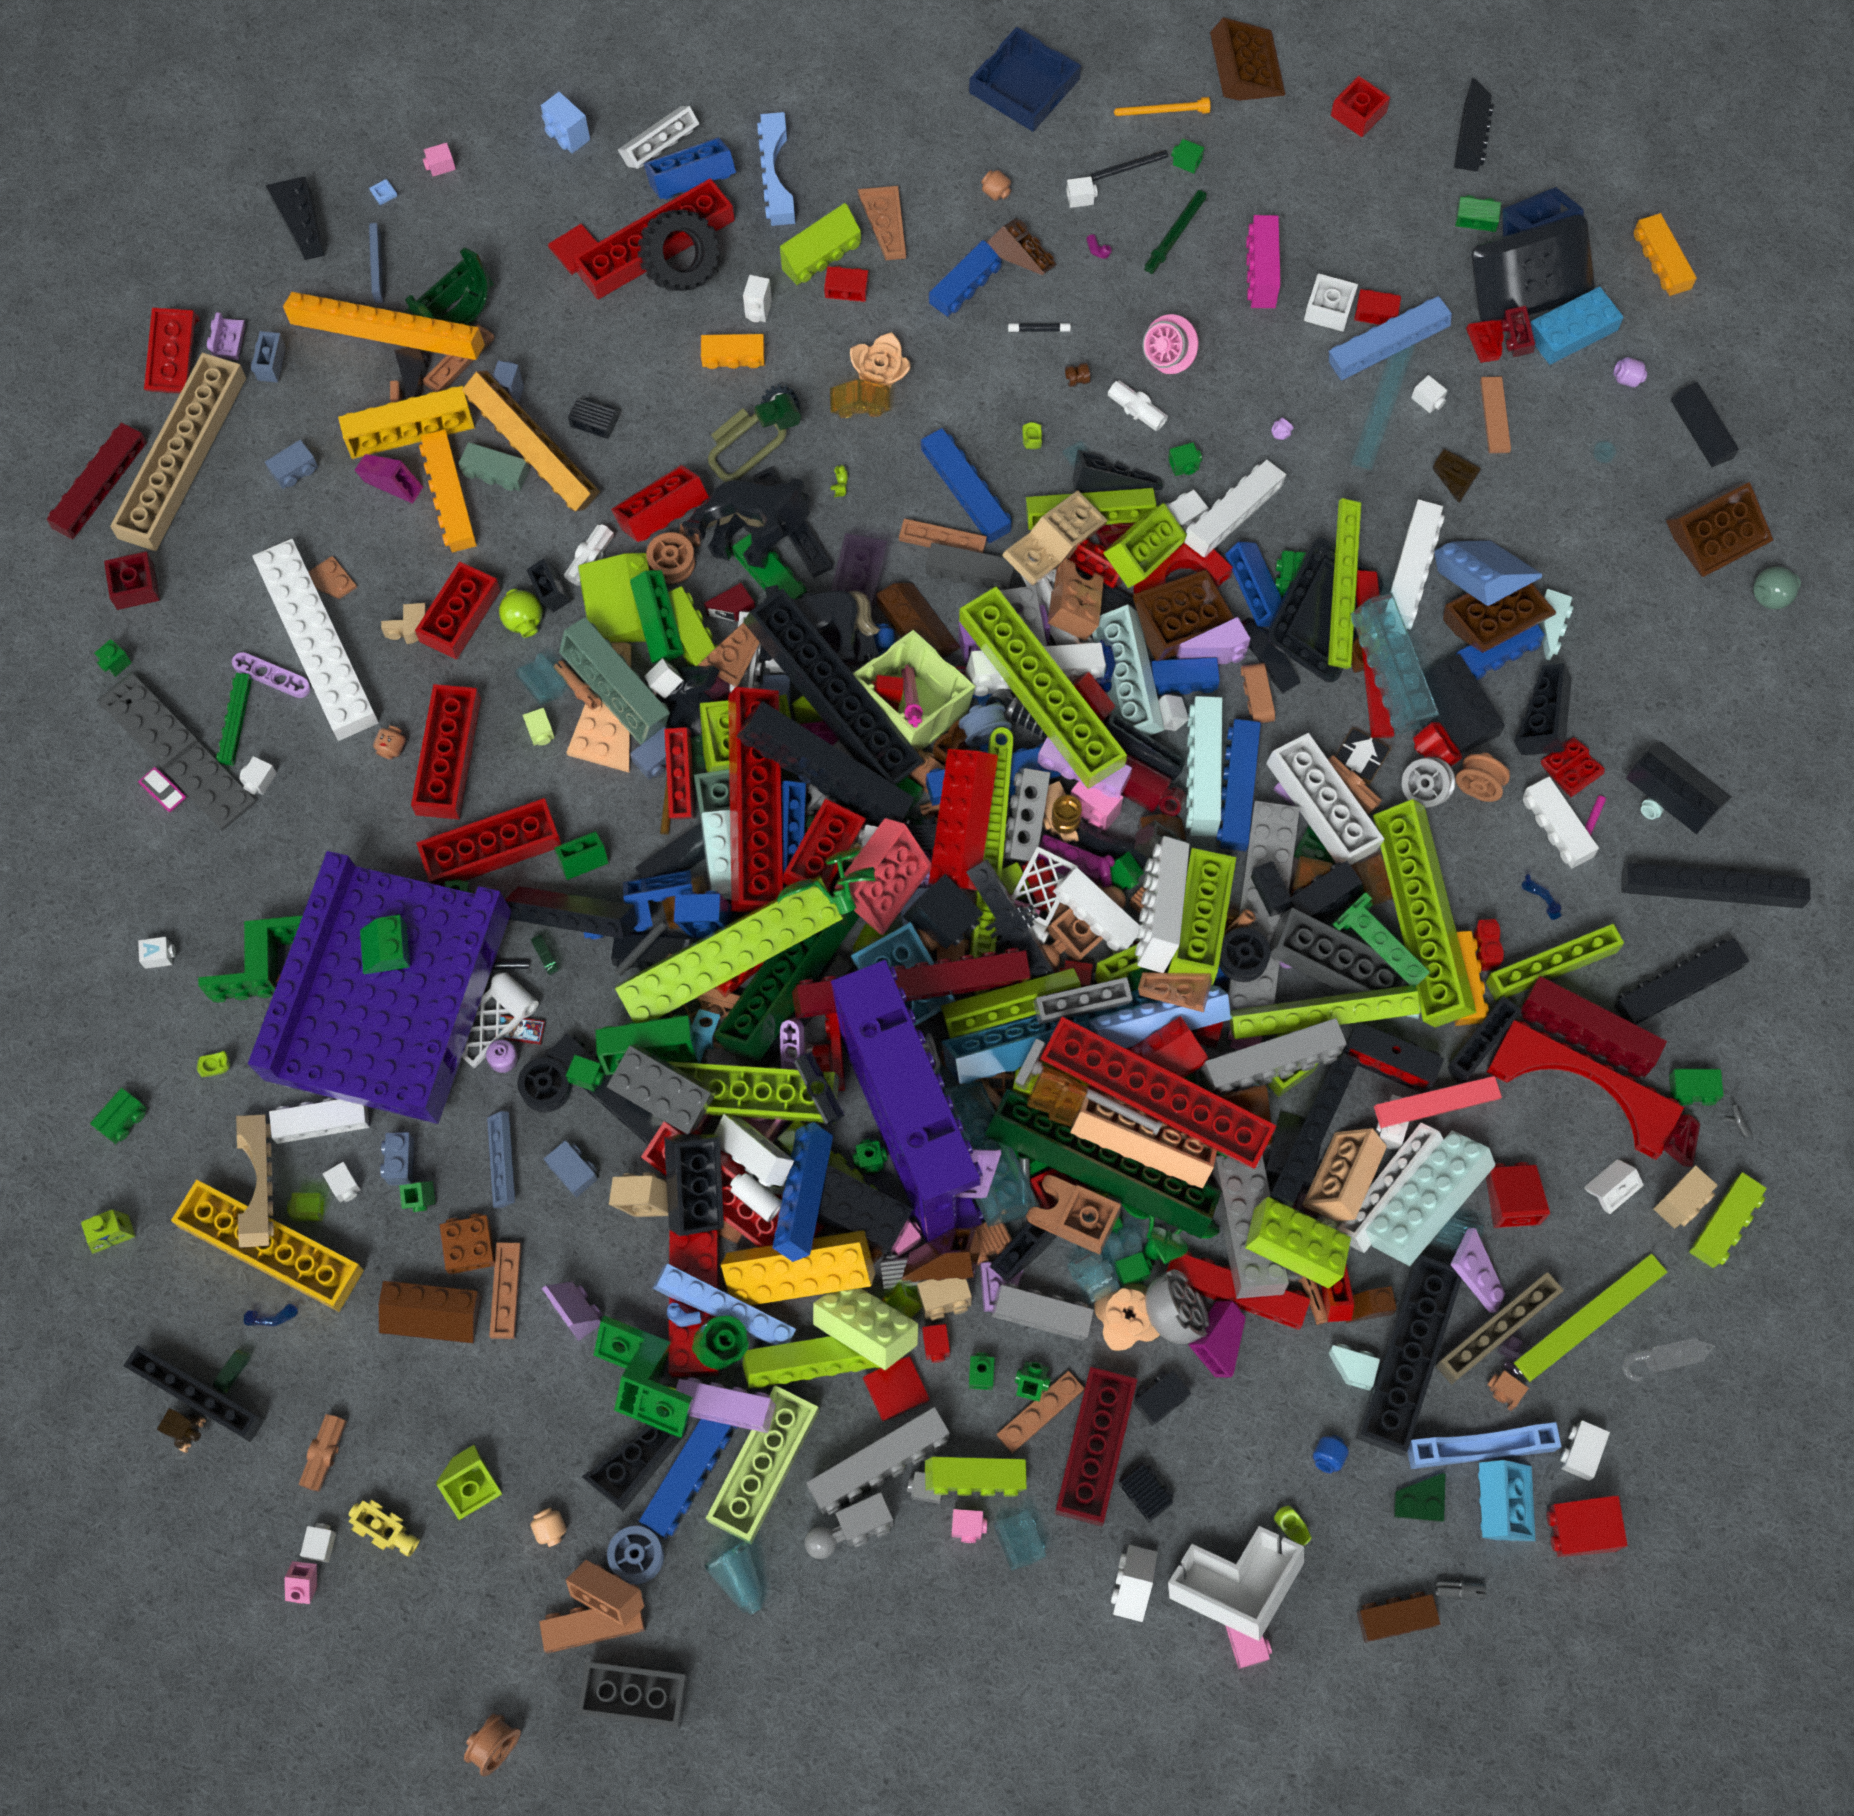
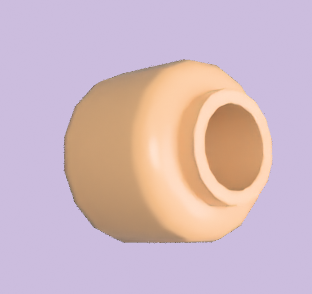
(548, 1527)

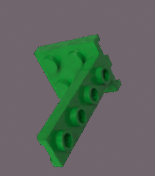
(1382, 940)

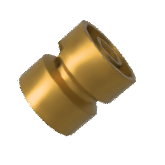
(1066, 814)

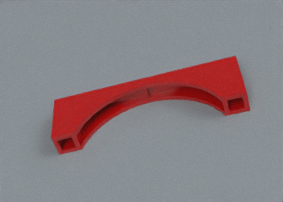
(1648, 1113)

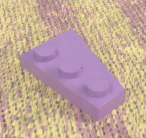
(1477, 1271)

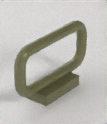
(732, 431)

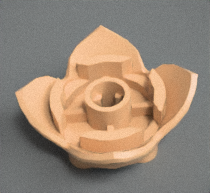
(884, 352)
(1118, 1330)

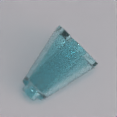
(738, 1577)

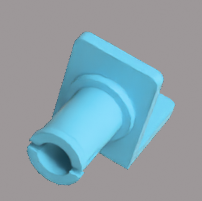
(704, 1035)

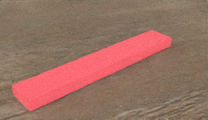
(1437, 1102)

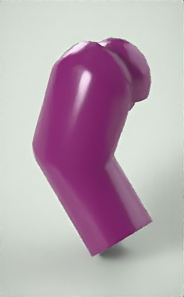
(1100, 251)

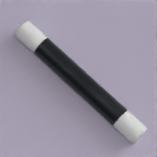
(1038, 327)

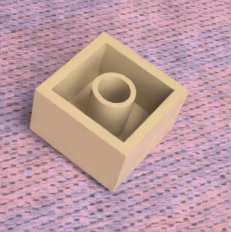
(639, 1195)
(1686, 1198)
(943, 1297)

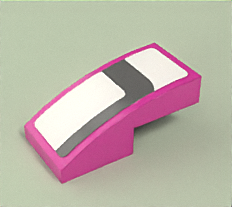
(161, 789)

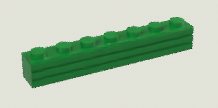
(234, 719)

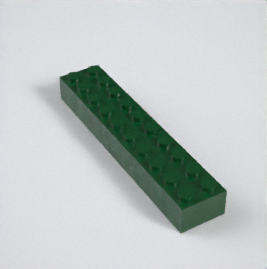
(768, 997)
(1121, 1177)

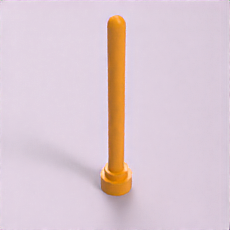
(1201, 105)

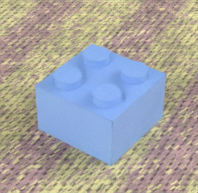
(565, 123)

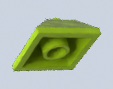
(467, 1483)

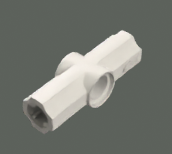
(1137, 405)
(589, 551)

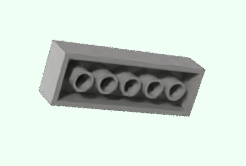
(1273, 1059)
(1240, 1194)
(878, 1461)

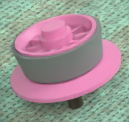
(1170, 344)

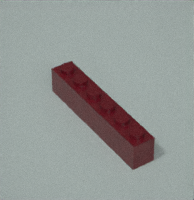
(96, 481)

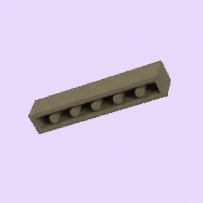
(1499, 1328)

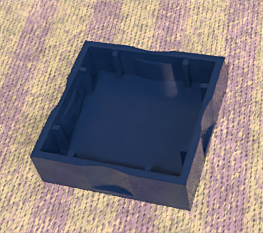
(1024, 79)

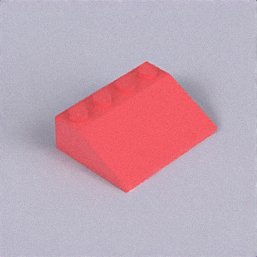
(899, 871)

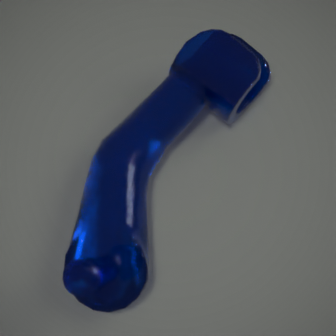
(1105, 682)
(1532, 887)
(252, 1319)

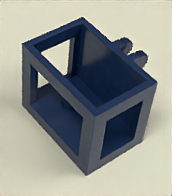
(1538, 211)

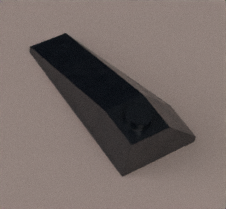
(1097, 475)

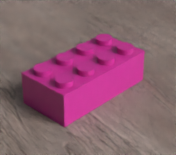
(1263, 261)

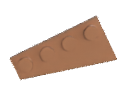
(885, 217)

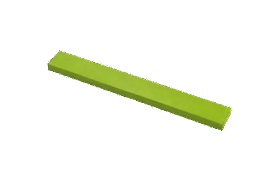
(1344, 583)
(1590, 1317)

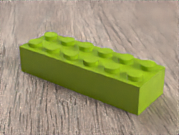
(1204, 913)

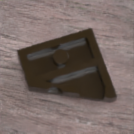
(1455, 473)

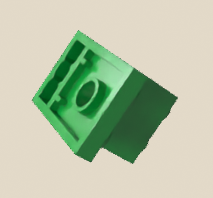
(261, 961)
(639, 1389)

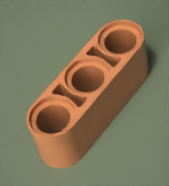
(1258, 692)

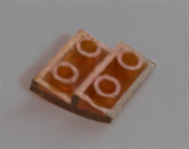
(1374, 879)

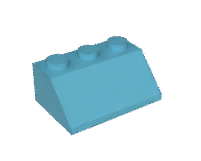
(1506, 1501)

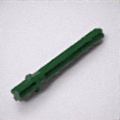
(1159, 254)

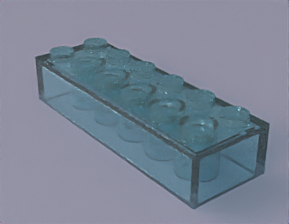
(1394, 663)
(1009, 1192)

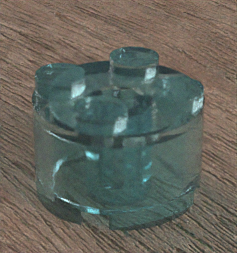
(1093, 1276)

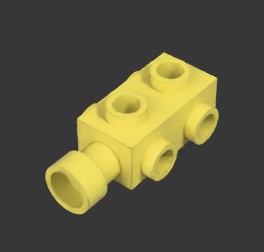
(379, 1527)

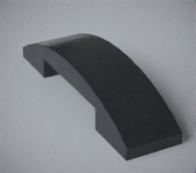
(1274, 660)
(1100, 845)

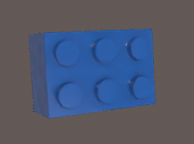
(702, 913)

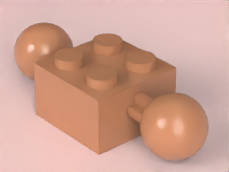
(1075, 934)

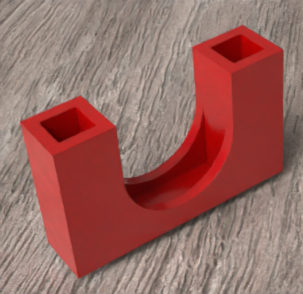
(1187, 558)

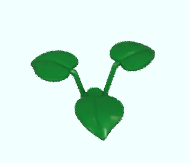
(842, 896)
(1164, 1243)

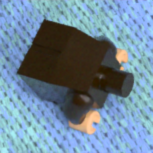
(181, 1428)

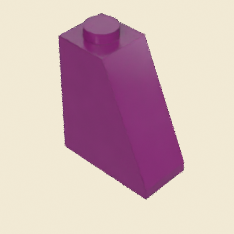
(389, 476)
(1221, 1344)

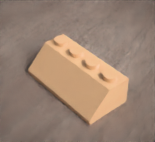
(1345, 1174)

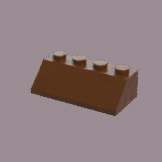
(909, 611)
(428, 1312)

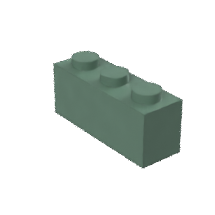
(494, 467)

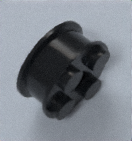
(1241, 967)
(547, 1097)

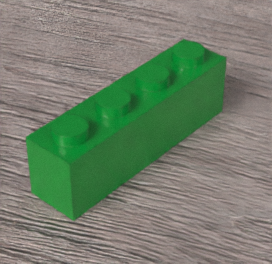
(772, 574)
(656, 616)

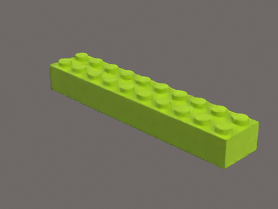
(1042, 687)
(1424, 912)
(726, 953)

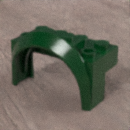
(464, 277)

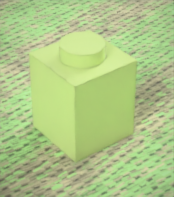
(538, 727)

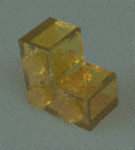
(859, 397)

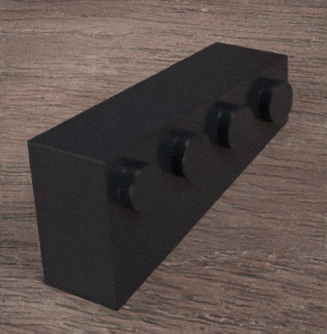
(297, 211)
(1547, 714)
(631, 1467)

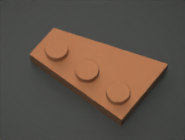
(733, 655)
(1180, 989)

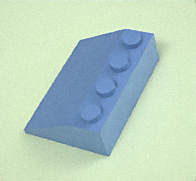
(1484, 569)

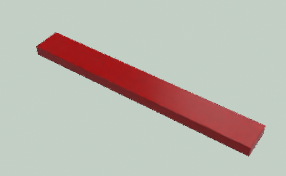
(1378, 715)

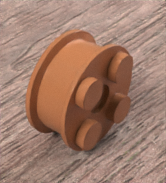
(672, 555)
(1483, 777)
(491, 1744)

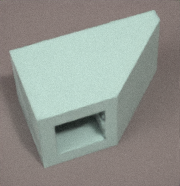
(1355, 1367)

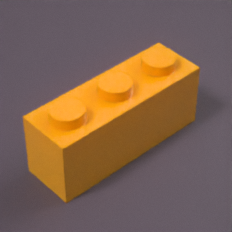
(732, 350)

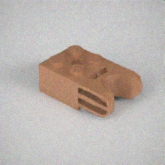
(1075, 601)
(1071, 1213)

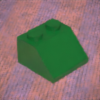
(385, 945)

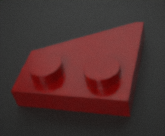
(1486, 339)

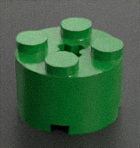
(731, 1349)

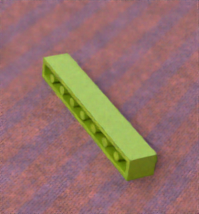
(1310, 1012)

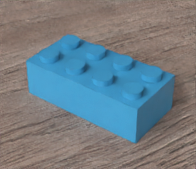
(1575, 325)

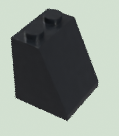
(944, 913)

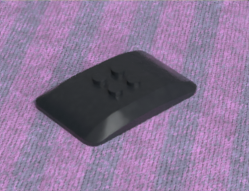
(1533, 268)
(1304, 614)

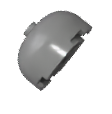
(1175, 1309)

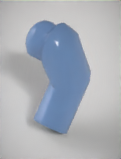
(680, 1317)

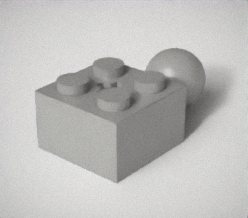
(856, 1526)

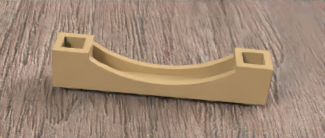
(253, 1223)

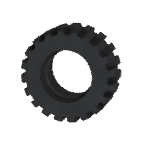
(704, 243)

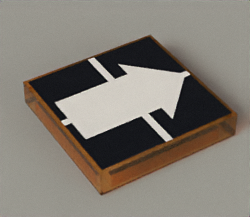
(1362, 754)

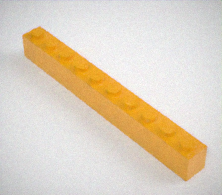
(384, 325)

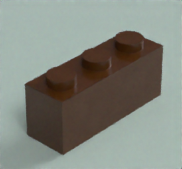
(1398, 1617)

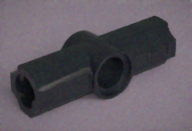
(826, 1101)

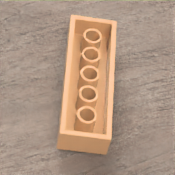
(1167, 1151)

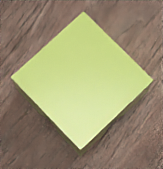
(940, 688)

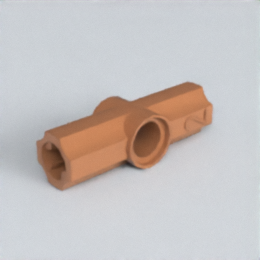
(1357, 786)
(322, 1452)

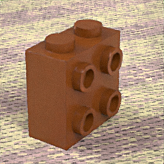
(467, 1244)

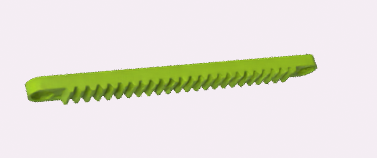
(995, 840)

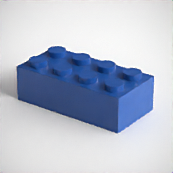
(689, 168)

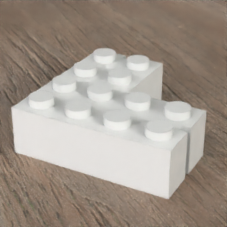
(1239, 1593)

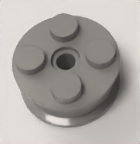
(1440, 778)

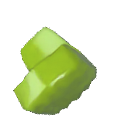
(1032, 436)
(213, 1064)
(1292, 1525)

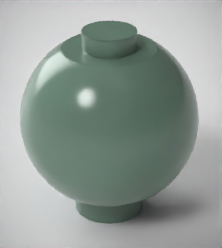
(1776, 587)

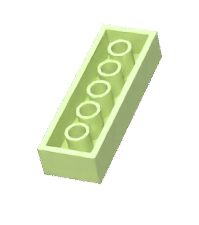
(762, 1467)

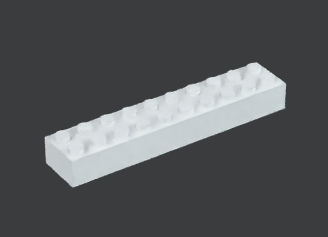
(315, 640)

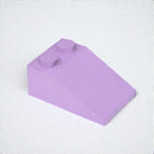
(1225, 642)
(573, 1307)

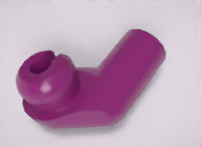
(1104, 870)

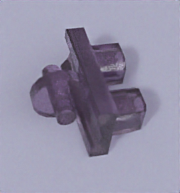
(1510, 1351)

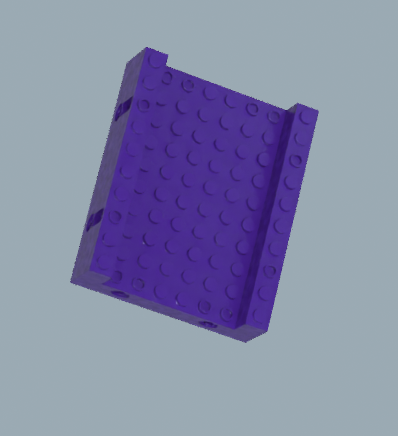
(385, 1034)
(907, 1099)

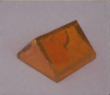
(1307, 870)

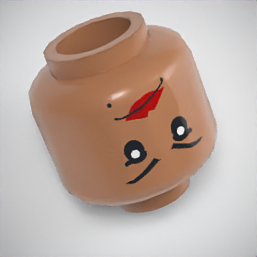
(389, 742)

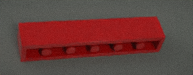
(1218, 1285)

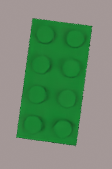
(666, 1038)

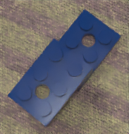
(655, 888)

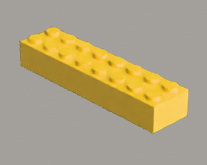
(288, 1257)

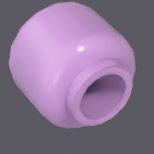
(1630, 372)
(501, 1056)

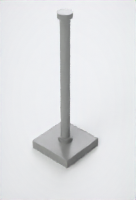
(1034, 1066)

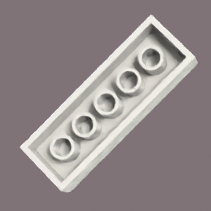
(1416, 559)
(1072, 660)
(1324, 800)
(1162, 904)

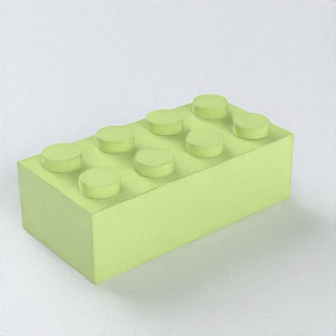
(866, 1325)

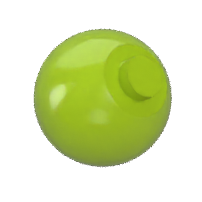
(520, 612)

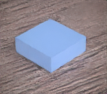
(383, 192)

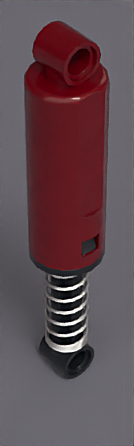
(1146, 784)

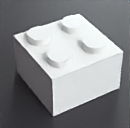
(1330, 302)

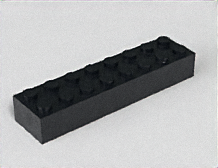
(823, 766)
(1410, 1356)

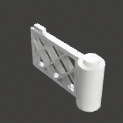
(1040, 925)
(514, 1000)
(758, 1196)

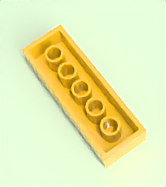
(405, 421)
(767, 1276)

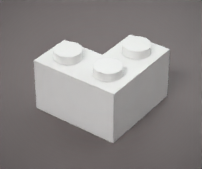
(1134, 1582)

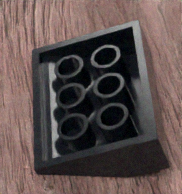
(1462, 705)
(1678, 787)

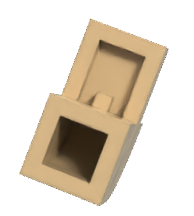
(405, 628)

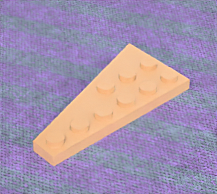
(600, 734)

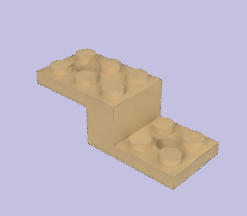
(1054, 538)

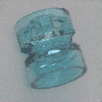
(1123, 1243)

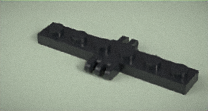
(1011, 921)

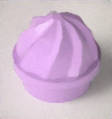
(1282, 429)

